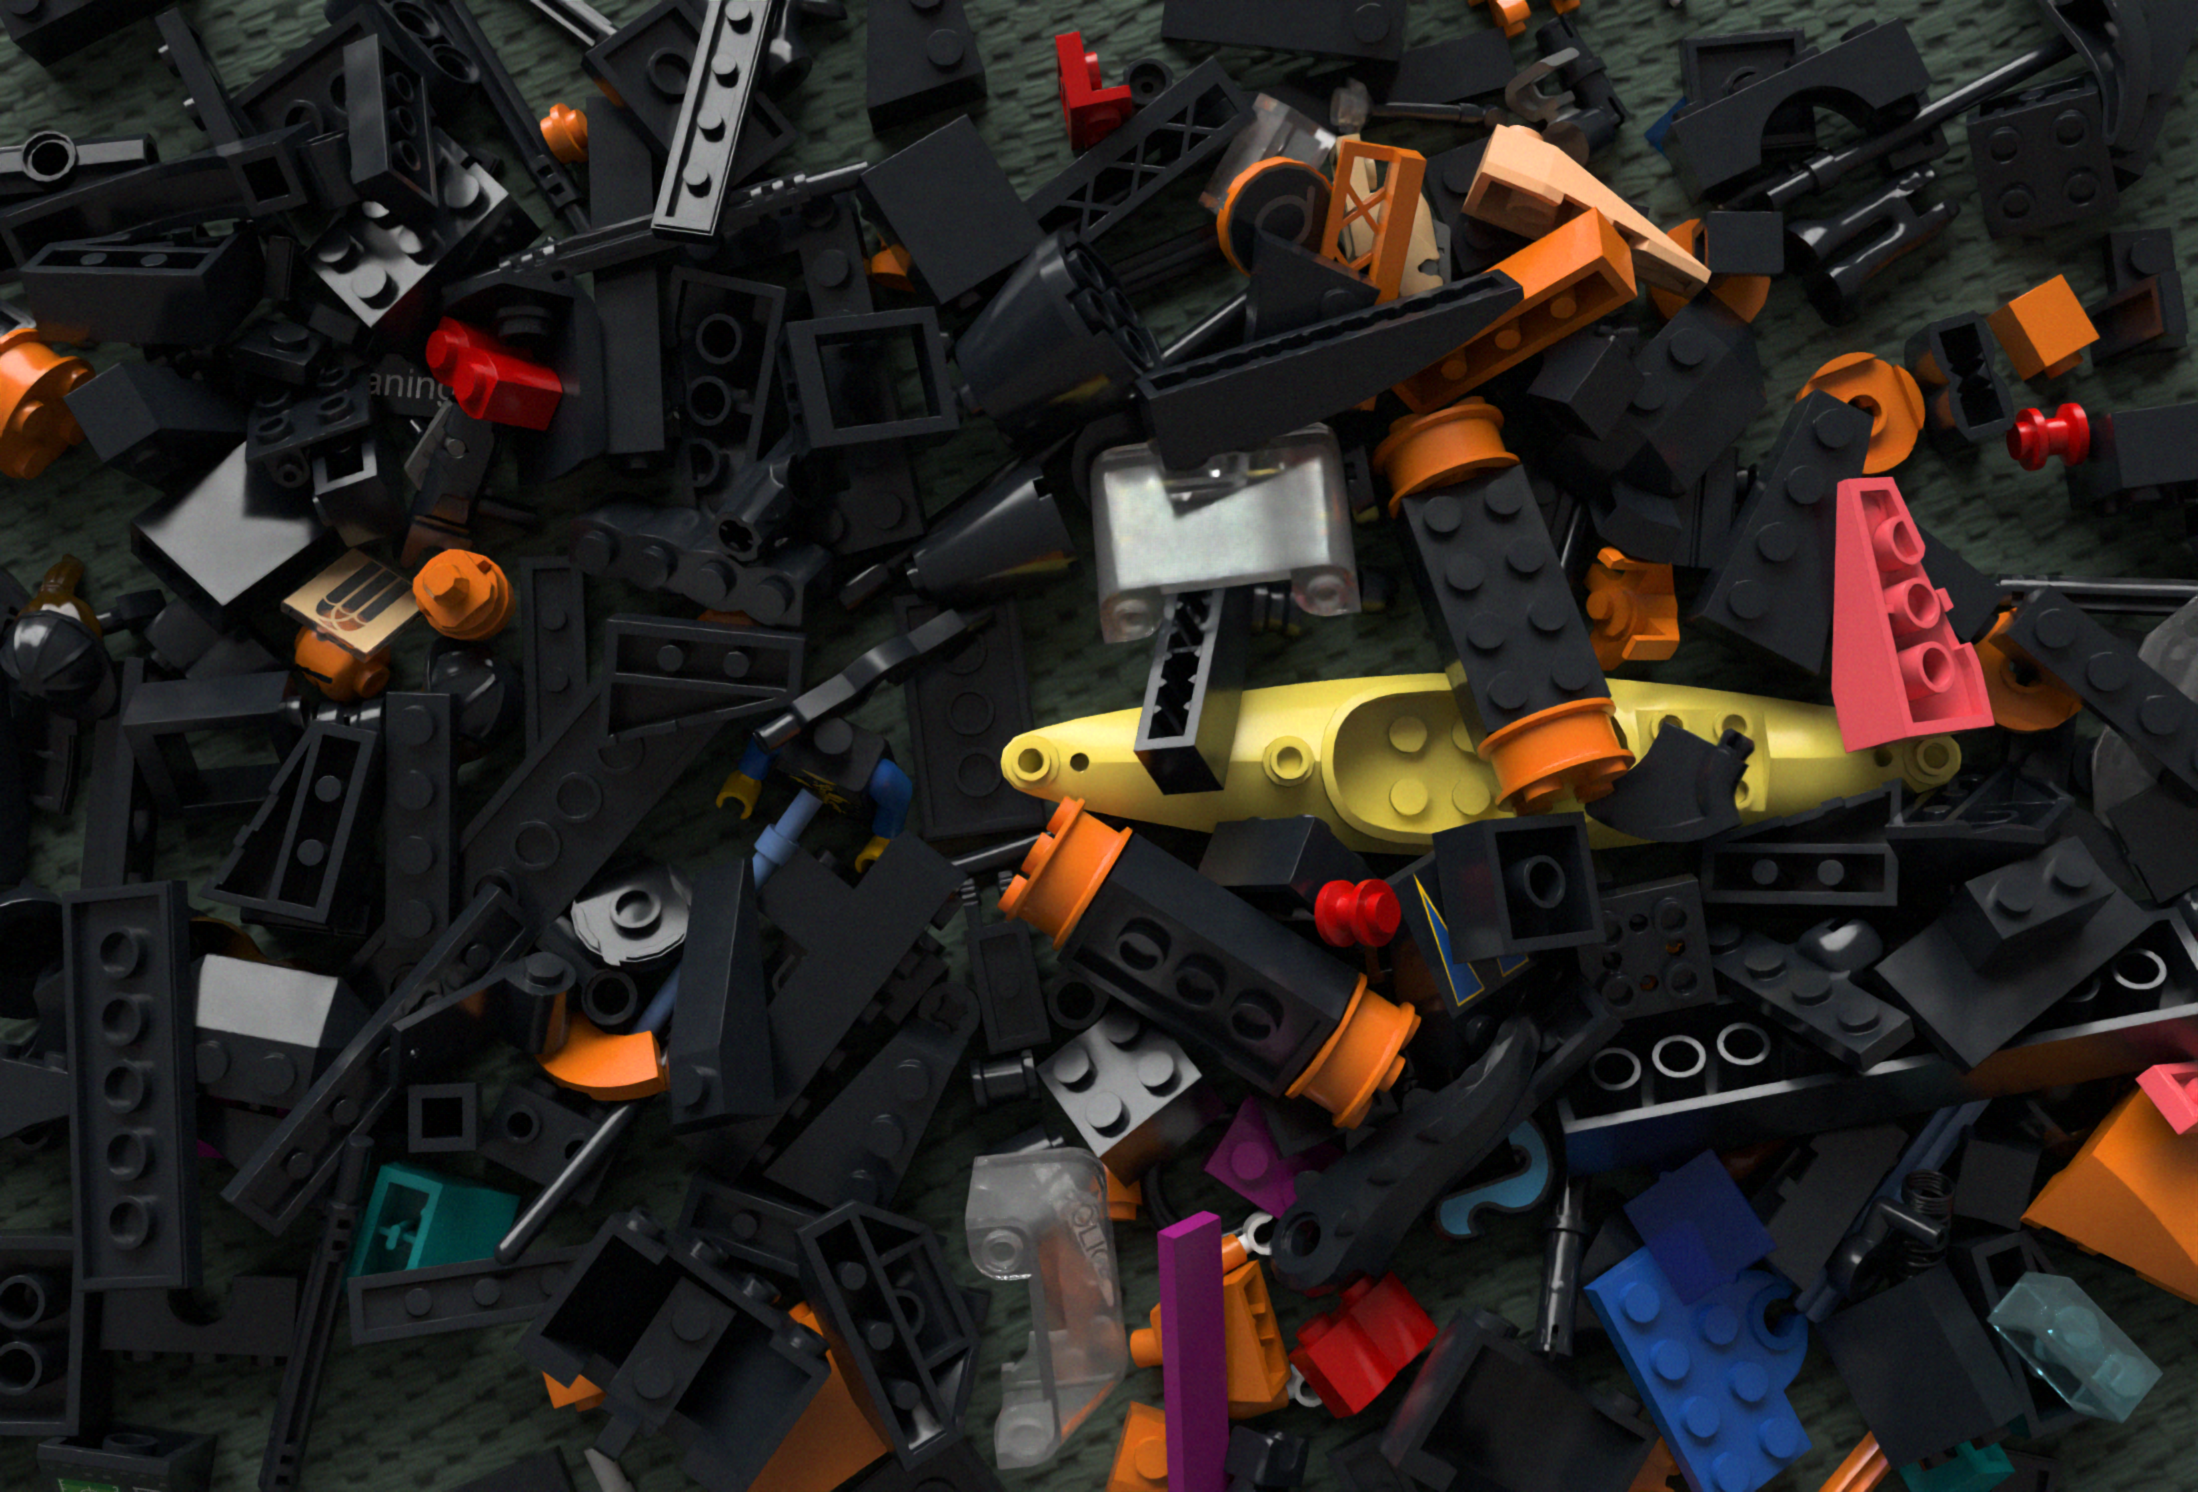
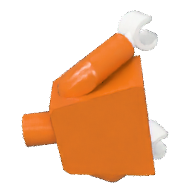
(1255, 1354)

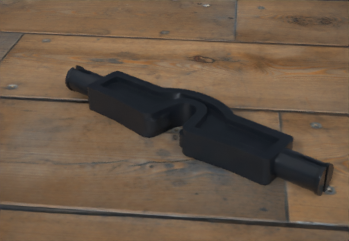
(890, 661)

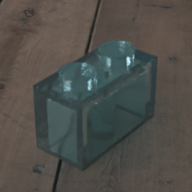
(2075, 1346)

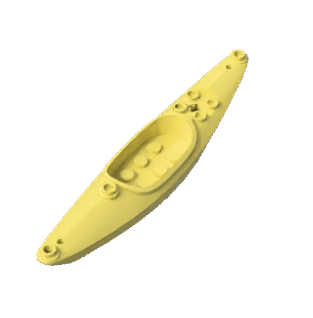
(1396, 763)

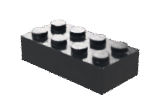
(389, 128)

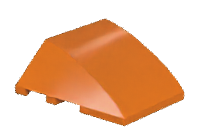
(2131, 1195)

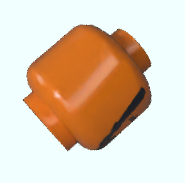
(338, 672)

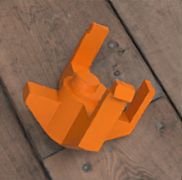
(1631, 611)

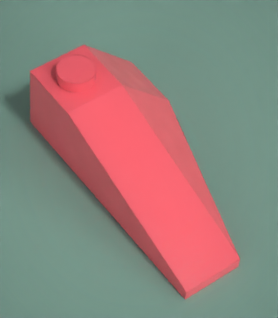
(1893, 650)

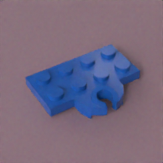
(1709, 1370)

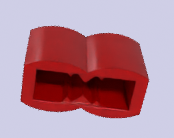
(490, 378)
(1362, 1343)

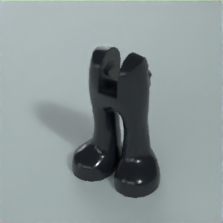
(1841, 287)

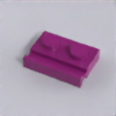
(1248, 1164)

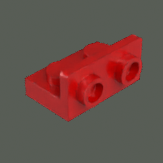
(1087, 108)

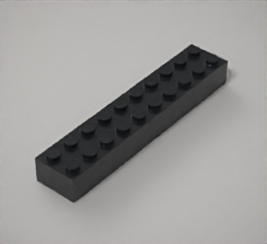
(1739, 1078)

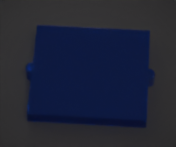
(1699, 1227)

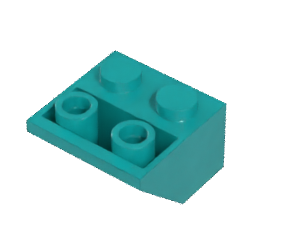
(430, 1219)

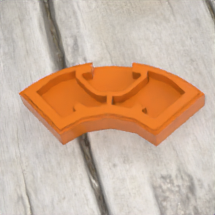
(604, 1063)

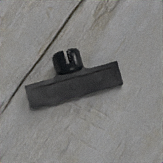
(1814, 985)

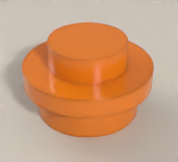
(566, 134)

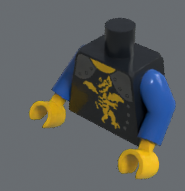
(842, 765)

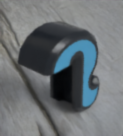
(1502, 1189)

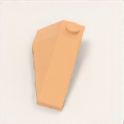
(1539, 188)

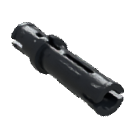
(1562, 1265)

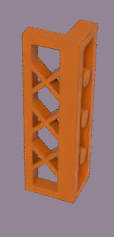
(1394, 220)

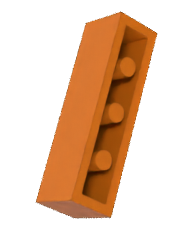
(1566, 285)

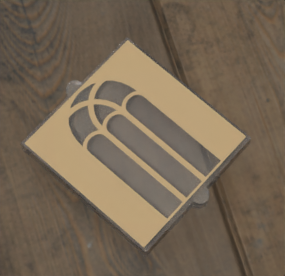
(355, 604)

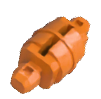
(464, 595)

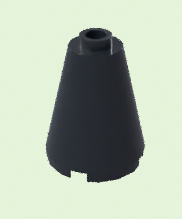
(997, 544)

